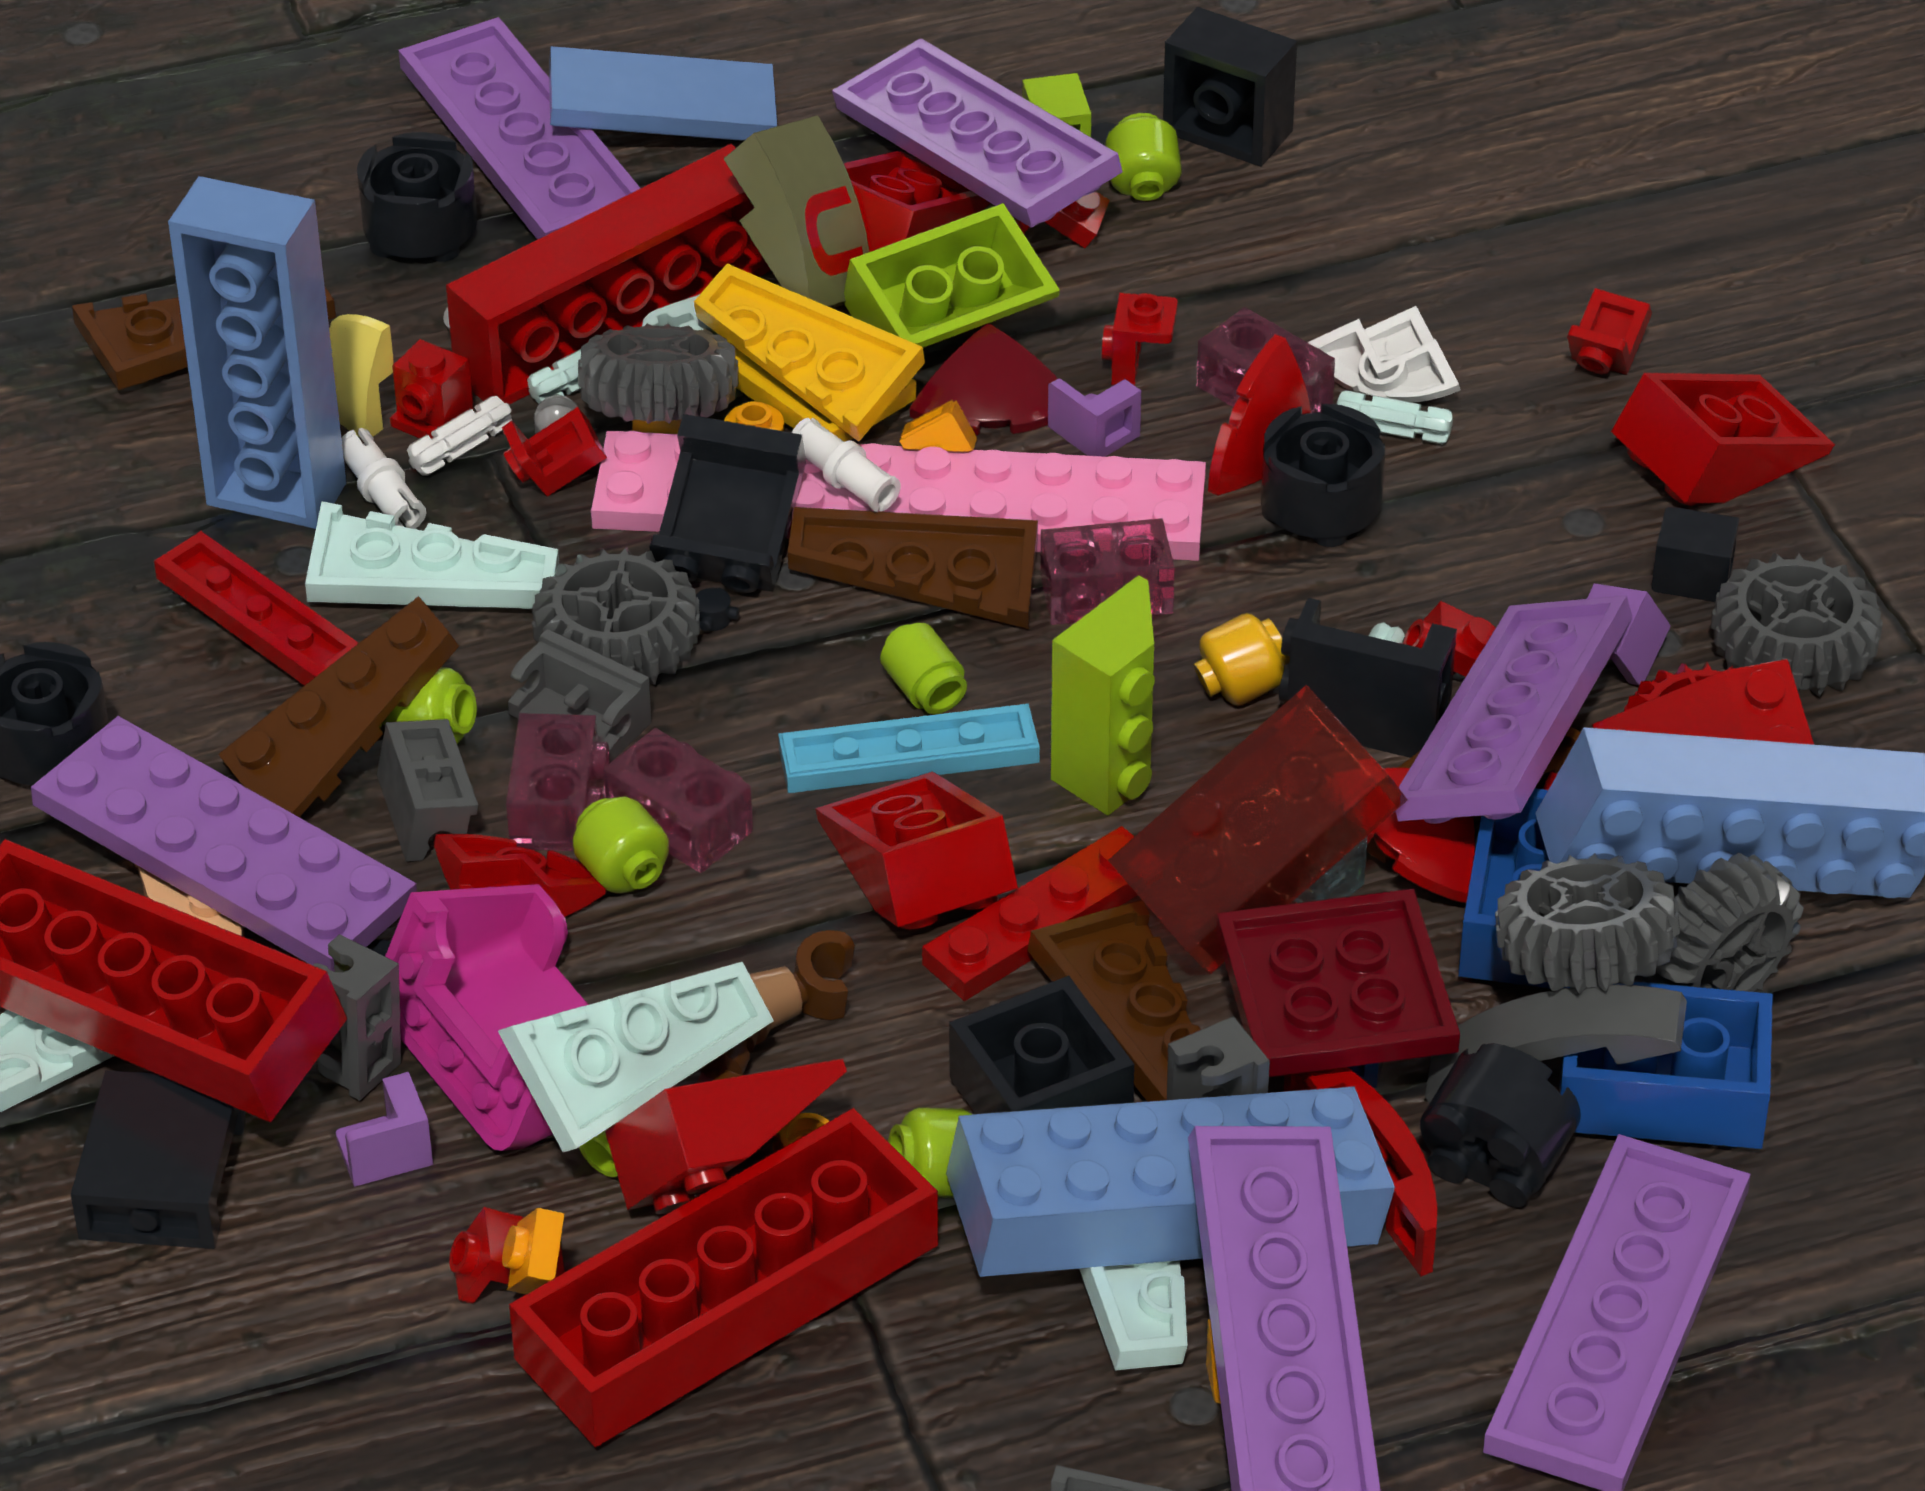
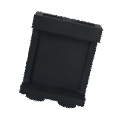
(730, 503)
(1375, 687)
(153, 1163)

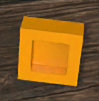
(533, 1250)

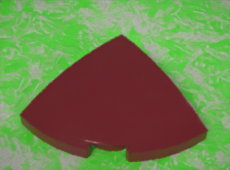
(992, 382)

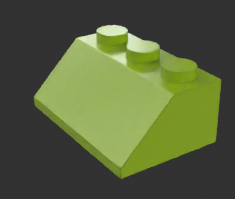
(949, 279)
(1105, 700)

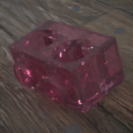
(1234, 345)
(1094, 561)
(553, 778)
(686, 794)

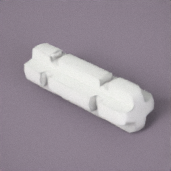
(459, 435)

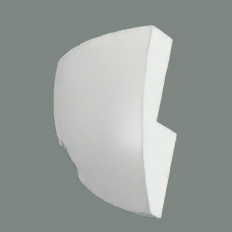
(1390, 359)

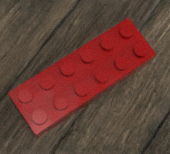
(600, 275)
(159, 985)
(723, 1276)

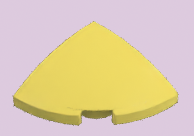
(360, 362)

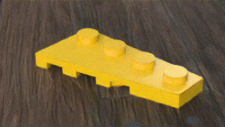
(815, 351)

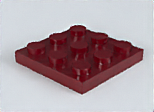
(1338, 982)

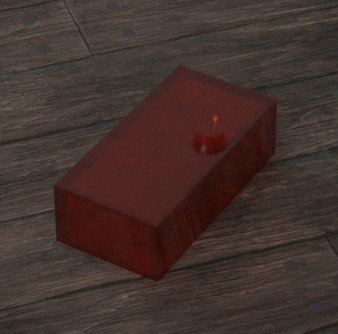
(1258, 825)

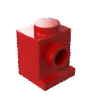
(430, 388)

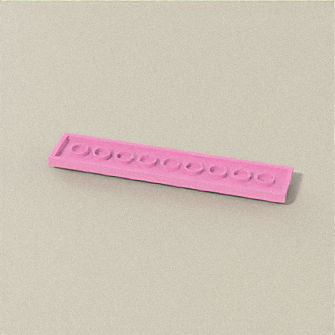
(977, 483)

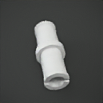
(847, 466)
(381, 479)

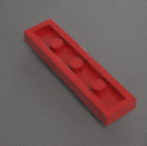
(252, 607)
(998, 936)

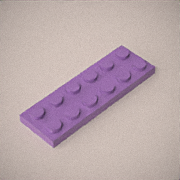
(500, 113)
(977, 132)
(1513, 709)
(222, 843)
(1282, 1309)
(1617, 1315)

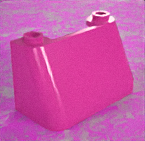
(465, 972)

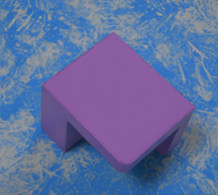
(1094, 421)
(1643, 635)
(390, 1142)

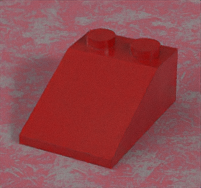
(906, 197)
(1715, 434)
(1734, 704)
(921, 849)
(702, 1130)

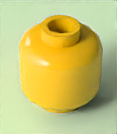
(1241, 659)

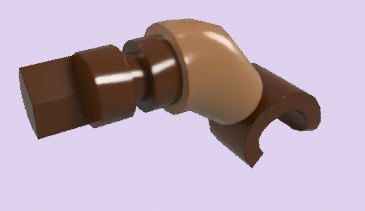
(788, 993)

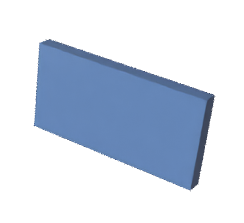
(660, 94)

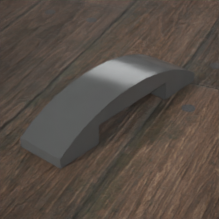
(1552, 1024)

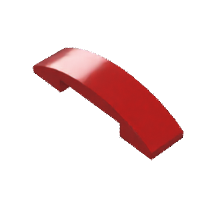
(1413, 1206)

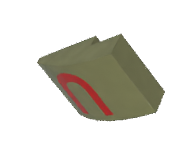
(804, 208)

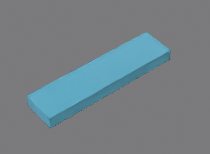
(908, 748)

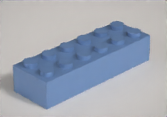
(258, 350)
(1682, 801)
(1119, 1177)

